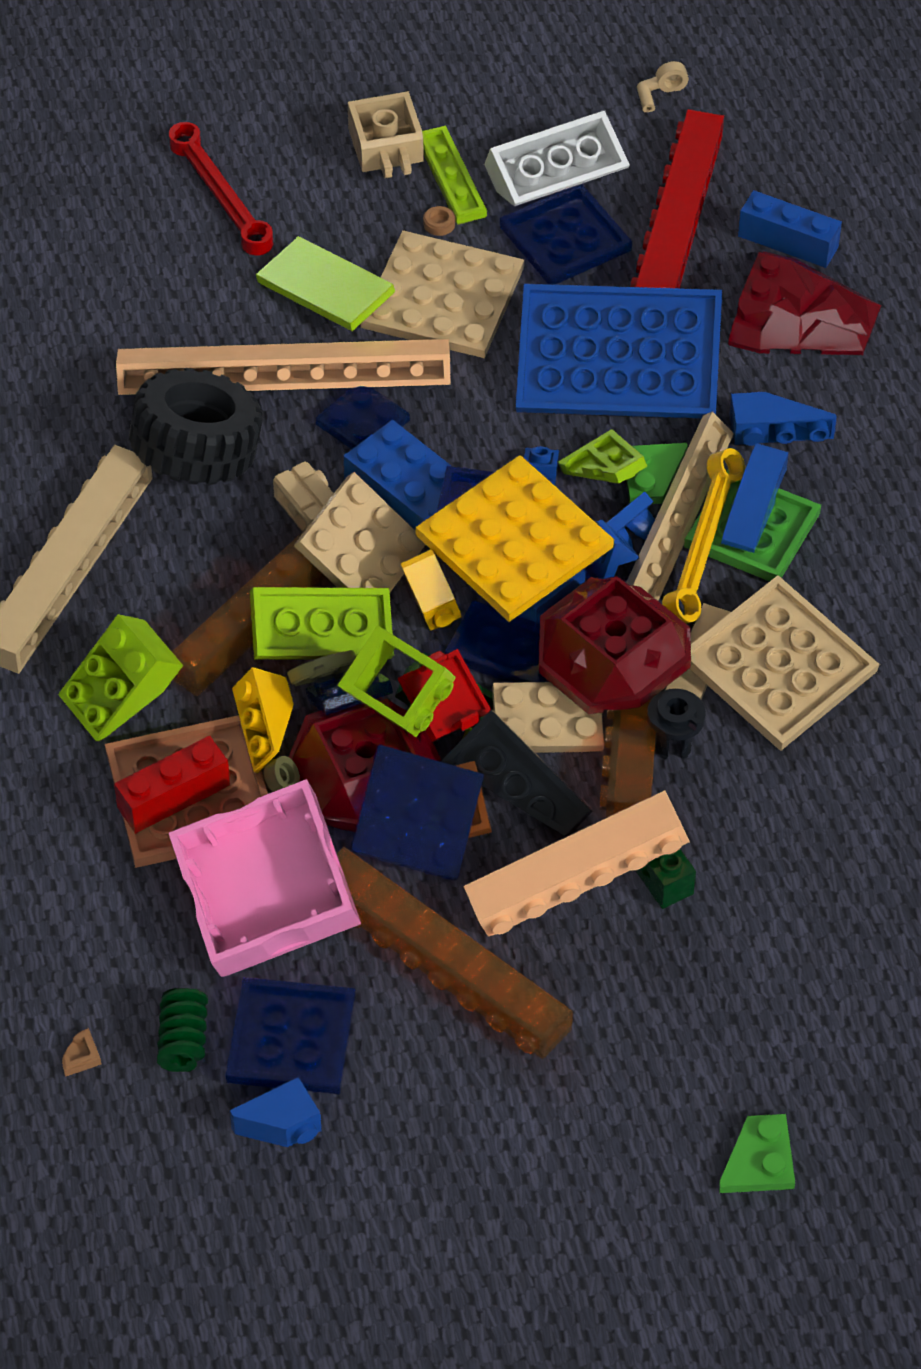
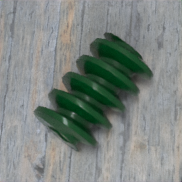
(182, 1029)

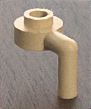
(669, 78)

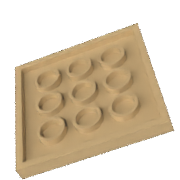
(445, 293)
(780, 662)

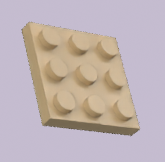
(359, 539)

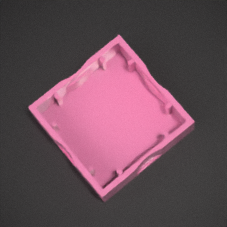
(264, 879)

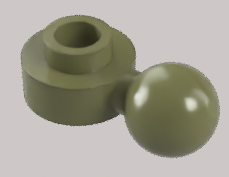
(281, 773)

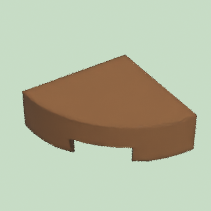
(80, 1054)

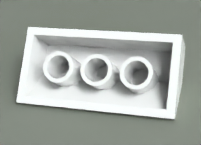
(555, 159)

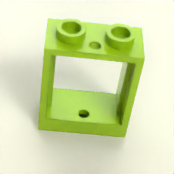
(370, 662)

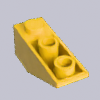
(264, 712)

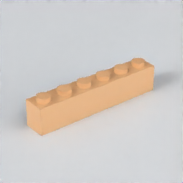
(576, 864)

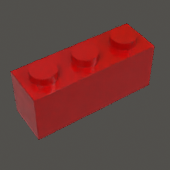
(172, 784)

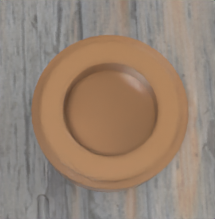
(439, 220)

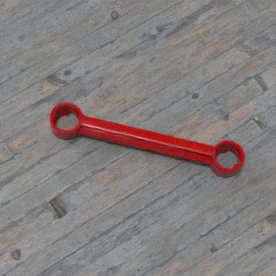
(221, 189)

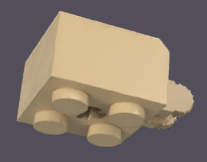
(386, 133)

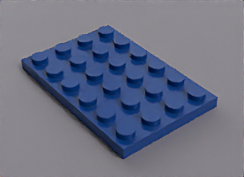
(619, 351)

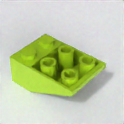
(119, 676)

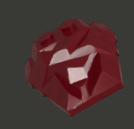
(799, 309)

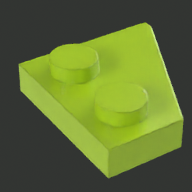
(604, 459)

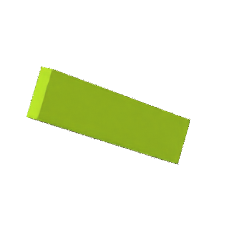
(452, 175)

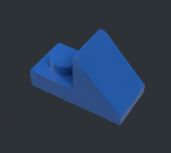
(608, 563)

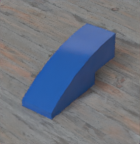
(755, 497)

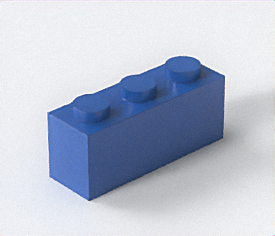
(789, 229)

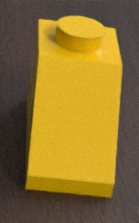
(431, 590)

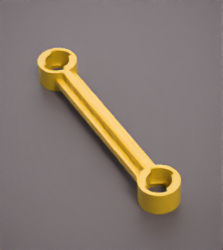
(705, 533)

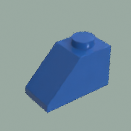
(279, 1116)

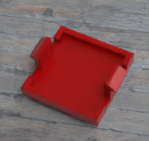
(461, 707)

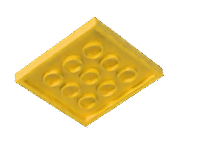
(514, 537)

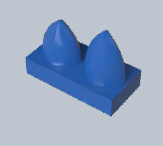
(635, 518)

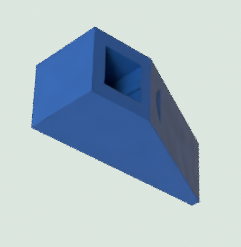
(771, 418)

